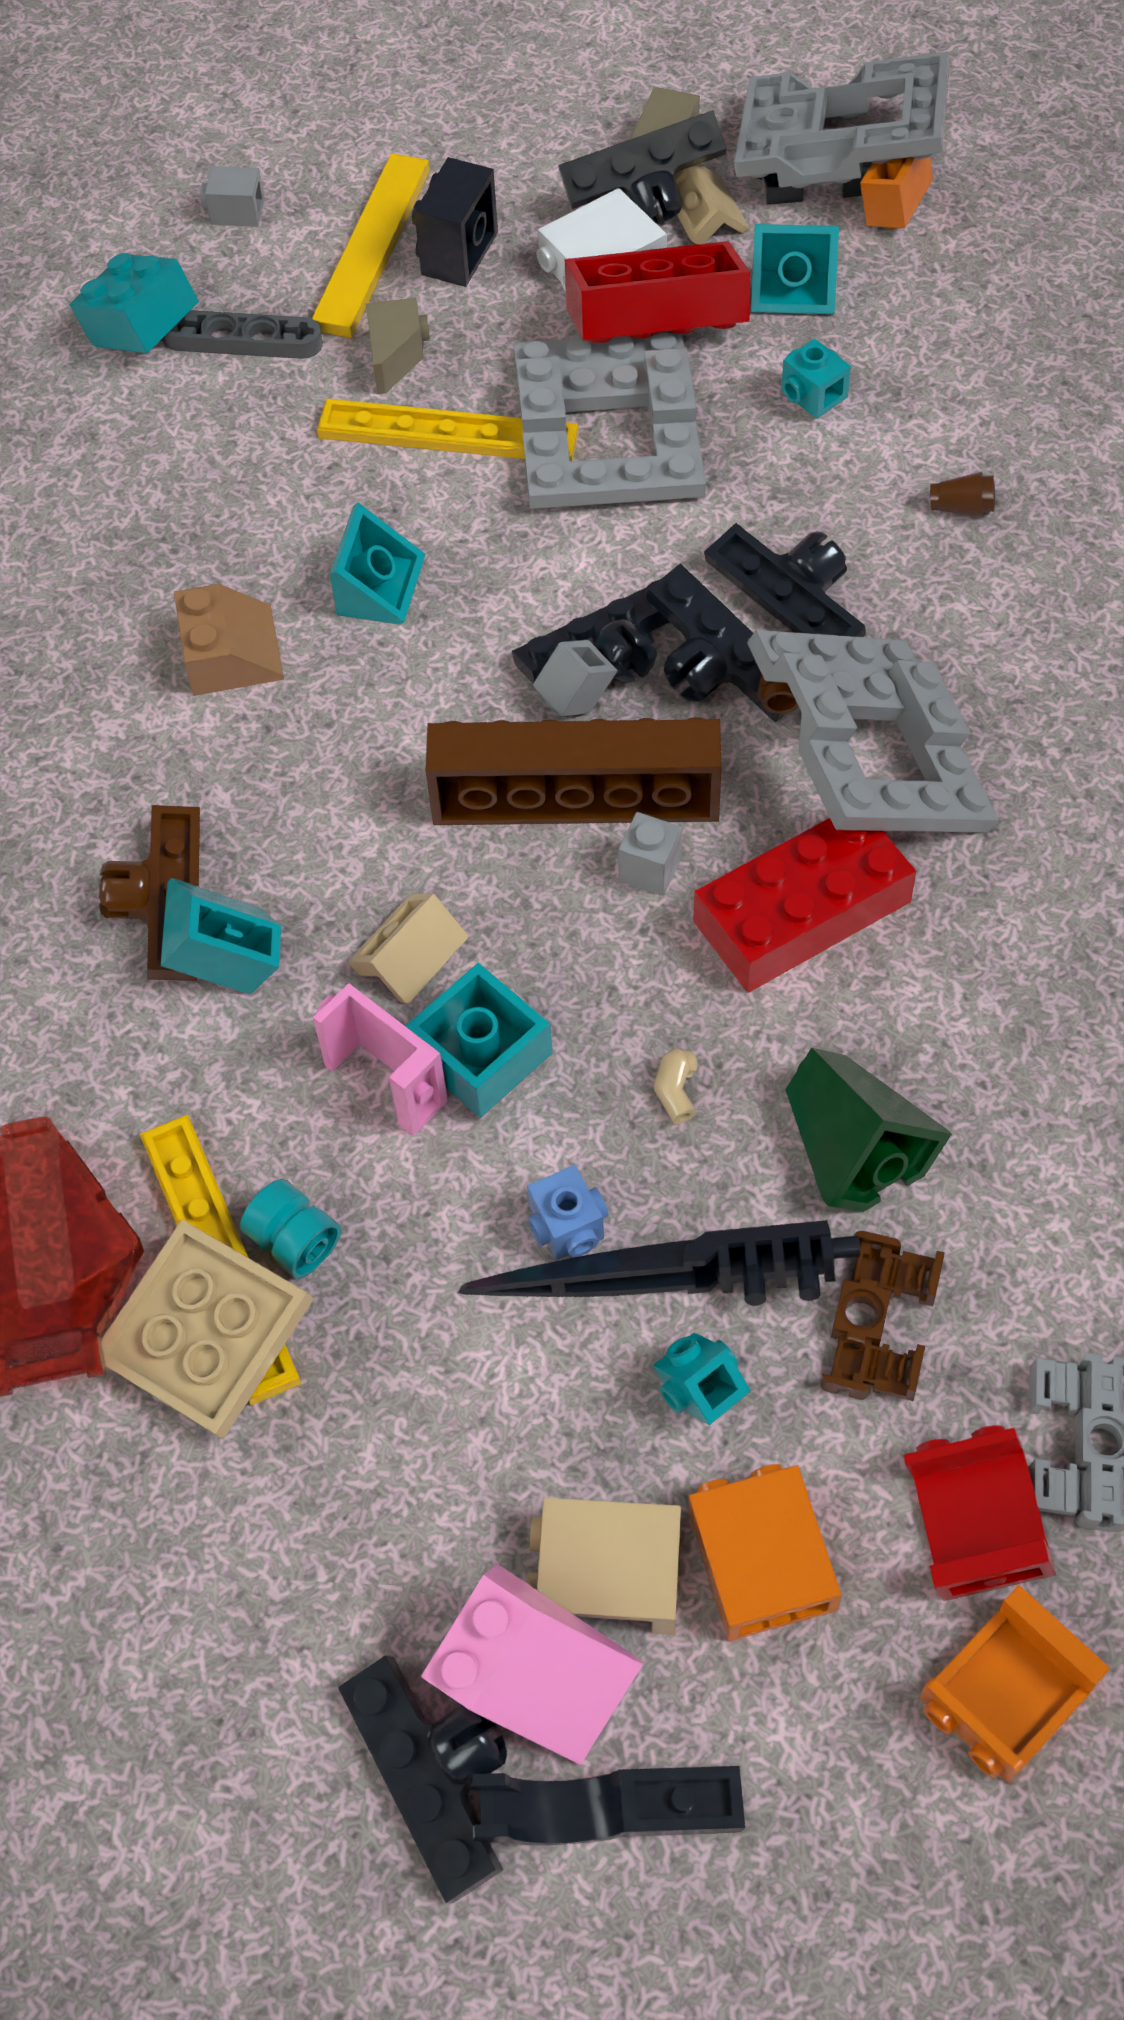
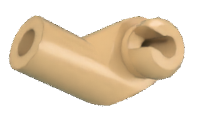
(669, 1084)

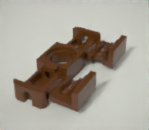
(874, 1278)

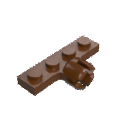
(140, 888)

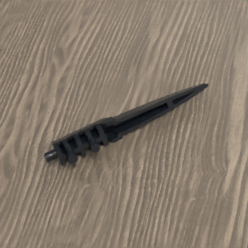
(691, 1265)

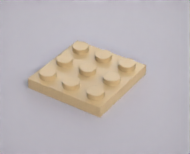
(203, 1328)

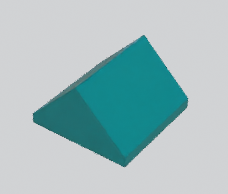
(794, 268)
(374, 570)

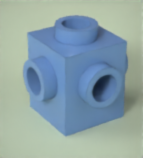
(566, 1213)

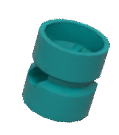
(285, 1223)

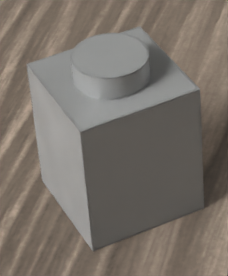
(233, 196)
(574, 678)
(650, 853)

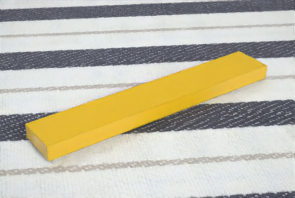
(371, 245)
(427, 428)
(198, 1201)

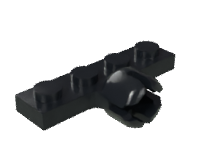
(645, 166)
(790, 583)
(614, 630)
(715, 639)
(429, 1772)

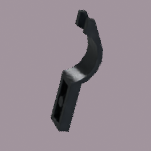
(609, 1806)

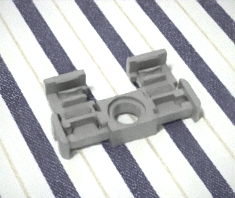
(1095, 1479)

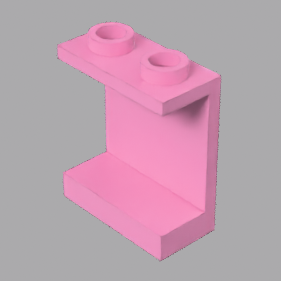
(418, 1076)

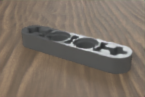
(242, 329)

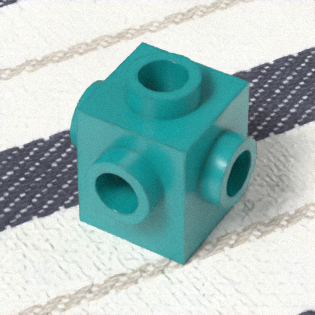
(815, 378)
(700, 1378)

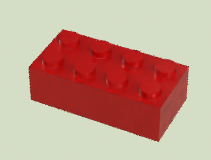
(657, 291)
(801, 899)

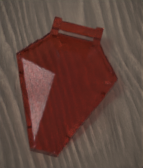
(60, 1259)

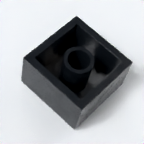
(456, 221)

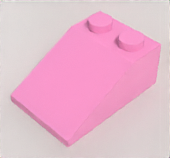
(532, 1666)

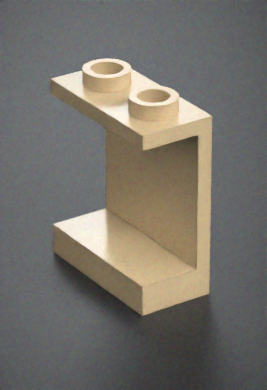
(609, 1559)

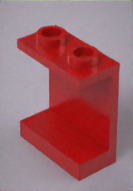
(980, 1513)

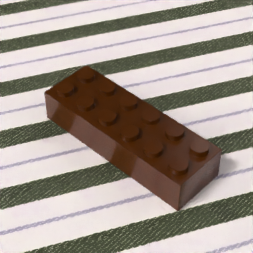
(573, 771)

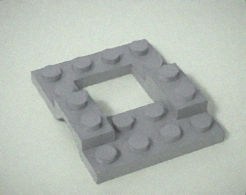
(787, 117)
(602, 376)
(876, 680)

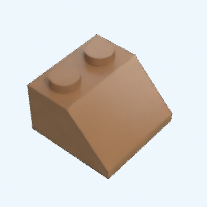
(226, 639)

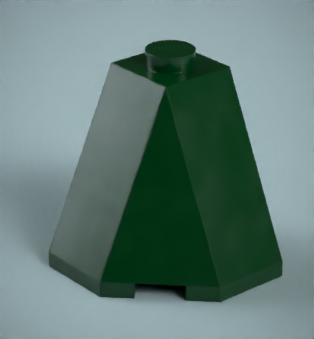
(859, 1131)

